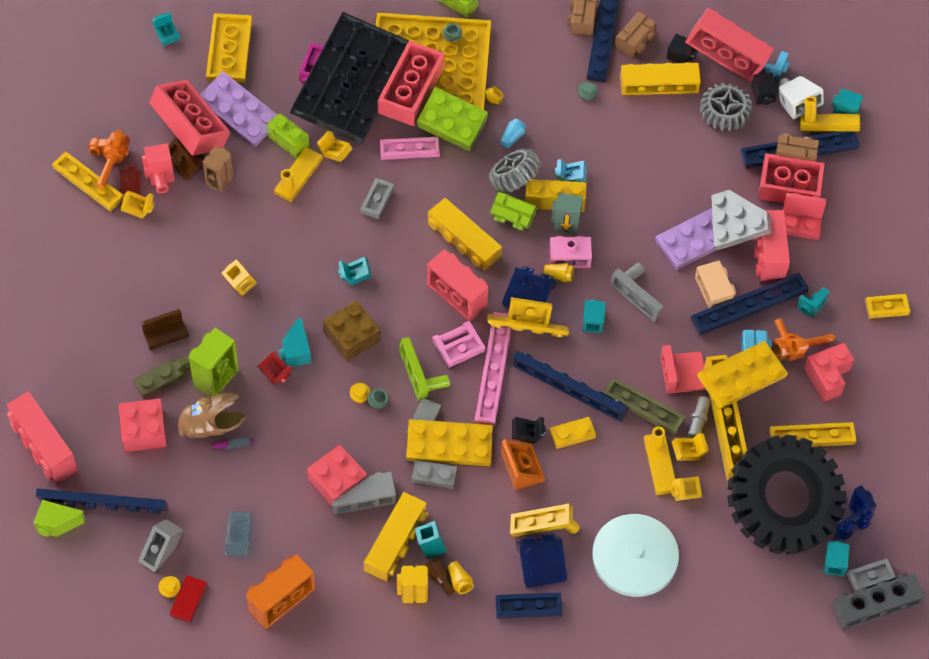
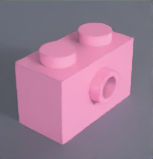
(571, 250)

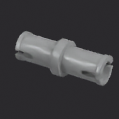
(699, 417)

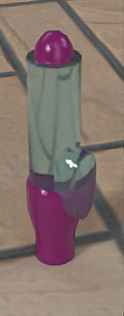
(231, 444)

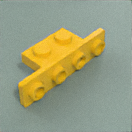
(530, 316)

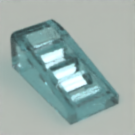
(238, 546)

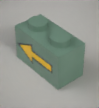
(566, 213)

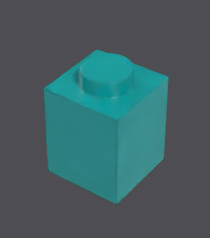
(846, 102)
(593, 316)
(431, 540)
(836, 558)

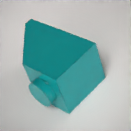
(295, 346)

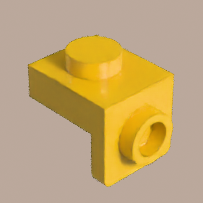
(333, 148)
(137, 204)
(690, 448)
(686, 488)

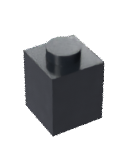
(680, 51)
(764, 88)

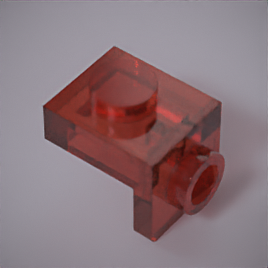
(130, 180)

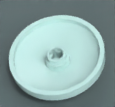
(635, 555)

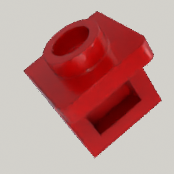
(274, 368)

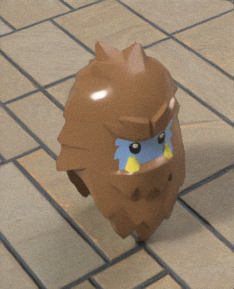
(207, 417)

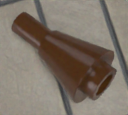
(437, 573)

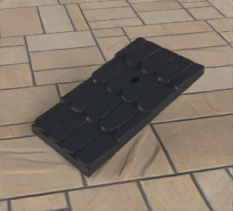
(349, 78)

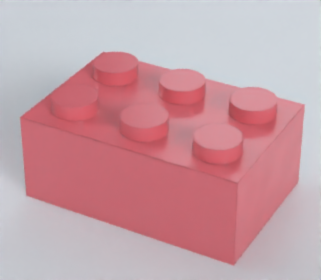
(789, 175)
(772, 250)
(457, 285)

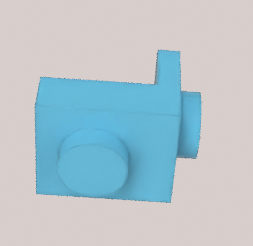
(780, 66)
(571, 172)

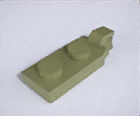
(161, 376)

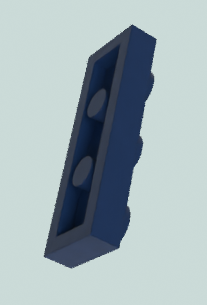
(528, 605)

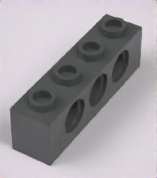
(871, 610)

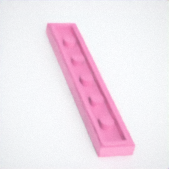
(493, 374)

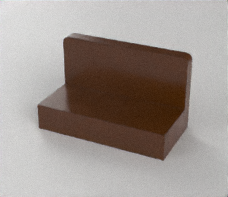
(183, 160)
(164, 329)

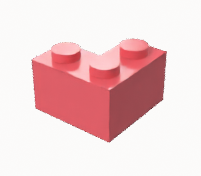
(826, 370)

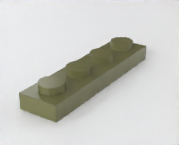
(645, 406)

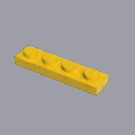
(87, 181)
(821, 434)

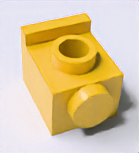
(239, 277)

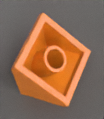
(521, 464)

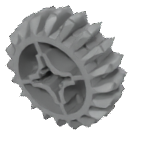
(738, 107)
(514, 170)

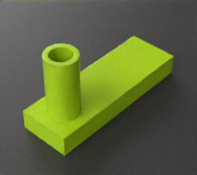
(420, 384)

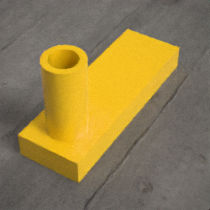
(826, 122)
(295, 178)
(659, 461)
(544, 520)

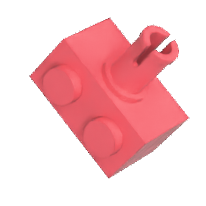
(158, 166)

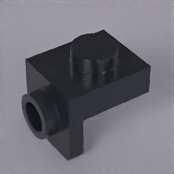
(528, 430)

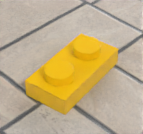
(887, 306)
(572, 432)

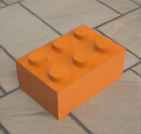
(280, 591)

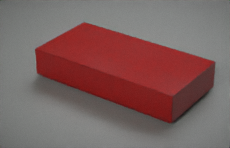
(188, 598)

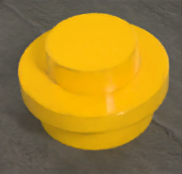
(494, 95)
(359, 392)
(169, 586)

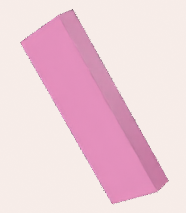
(409, 148)

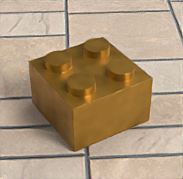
(351, 330)

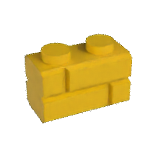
(413, 584)

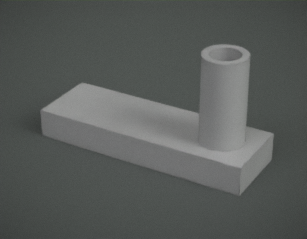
(626, 286)

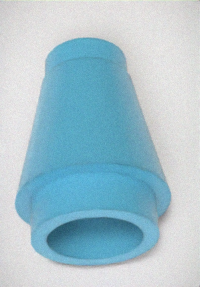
(513, 132)

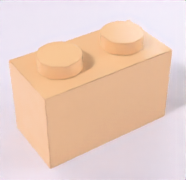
(714, 283)

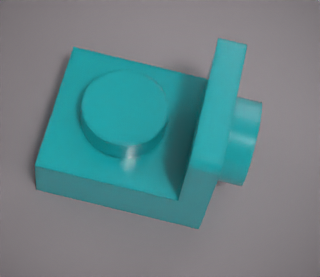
(814, 305)

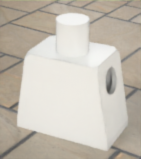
(793, 95)

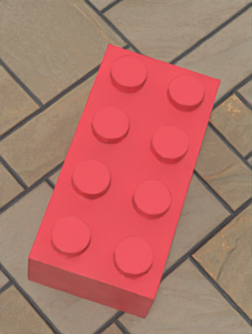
(729, 45)
(411, 83)
(189, 117)
(41, 438)

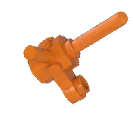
(114, 150)
(794, 346)

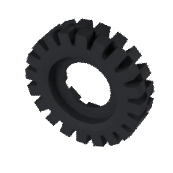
(756, 515)

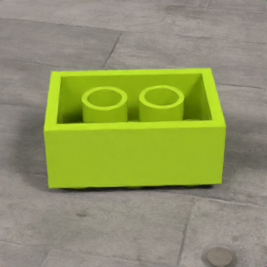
(452, 119)
(213, 362)

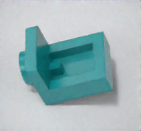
(165, 29)
(355, 271)

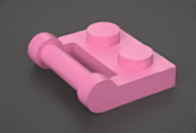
(459, 349)

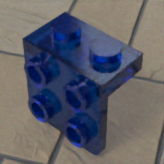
(529, 286)
(863, 510)
(542, 560)

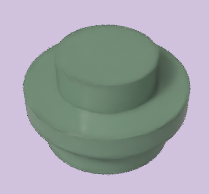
(452, 32)
(587, 91)
(378, 398)

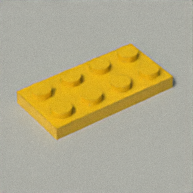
(229, 46)
(742, 374)
(449, 442)

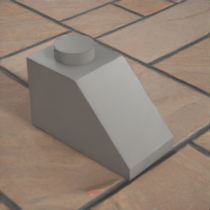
(160, 544)

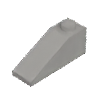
(372, 492)

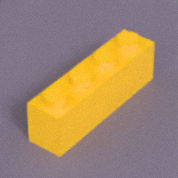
(660, 78)
(464, 234)
(395, 536)

